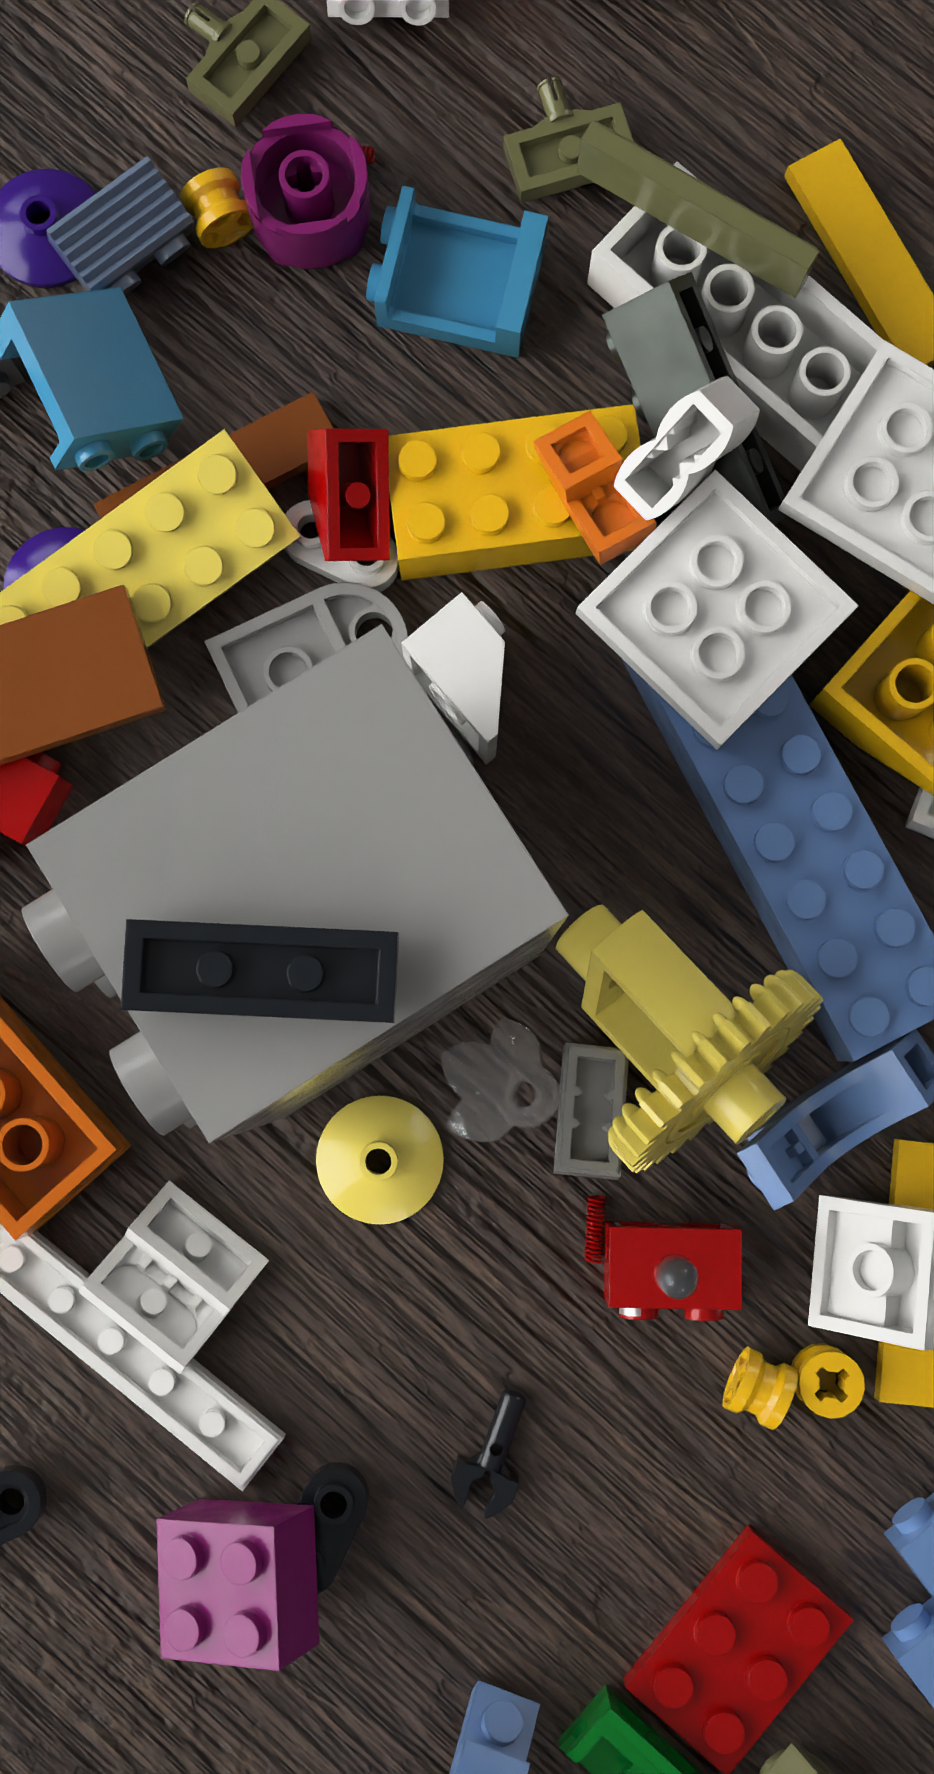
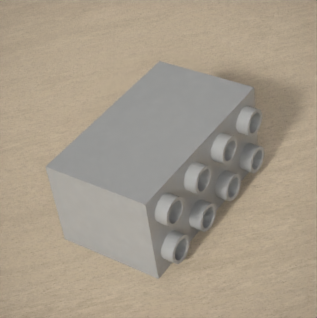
(306, 812)

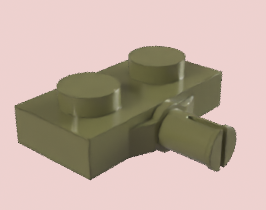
(244, 54)
(546, 156)

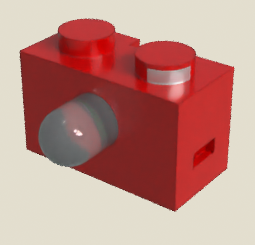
(672, 1268)

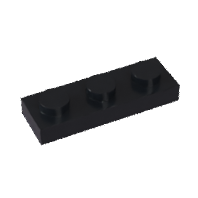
(260, 971)

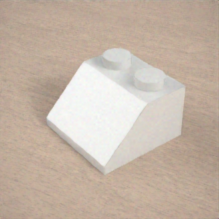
(461, 669)

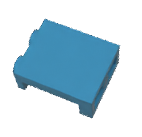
(457, 275)
(92, 376)

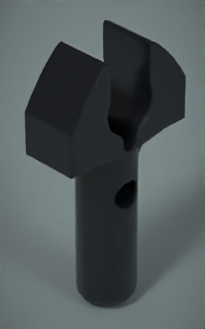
(492, 1457)

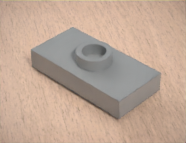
(590, 1098)

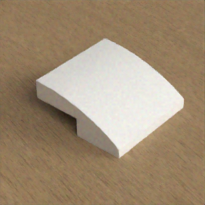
(173, 1276)

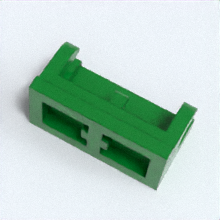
(617, 1740)

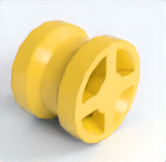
(217, 207)
(817, 1370)
(760, 1388)

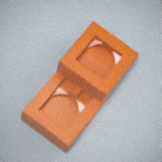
(584, 472)

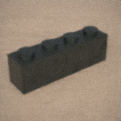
(672, 352)

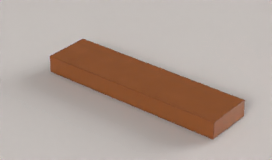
(271, 445)

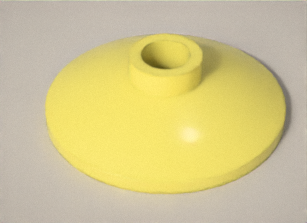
(385, 1125)

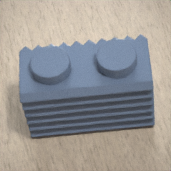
(123, 230)

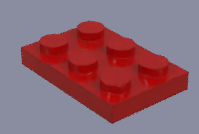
(737, 1650)

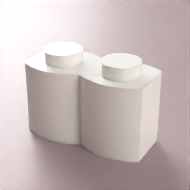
(686, 447)

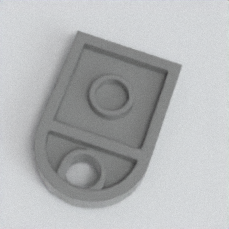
(295, 637)

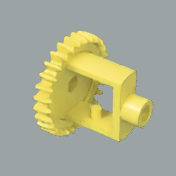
(682, 1034)

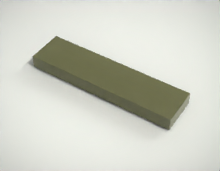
(695, 209)

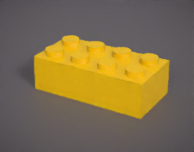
(483, 497)

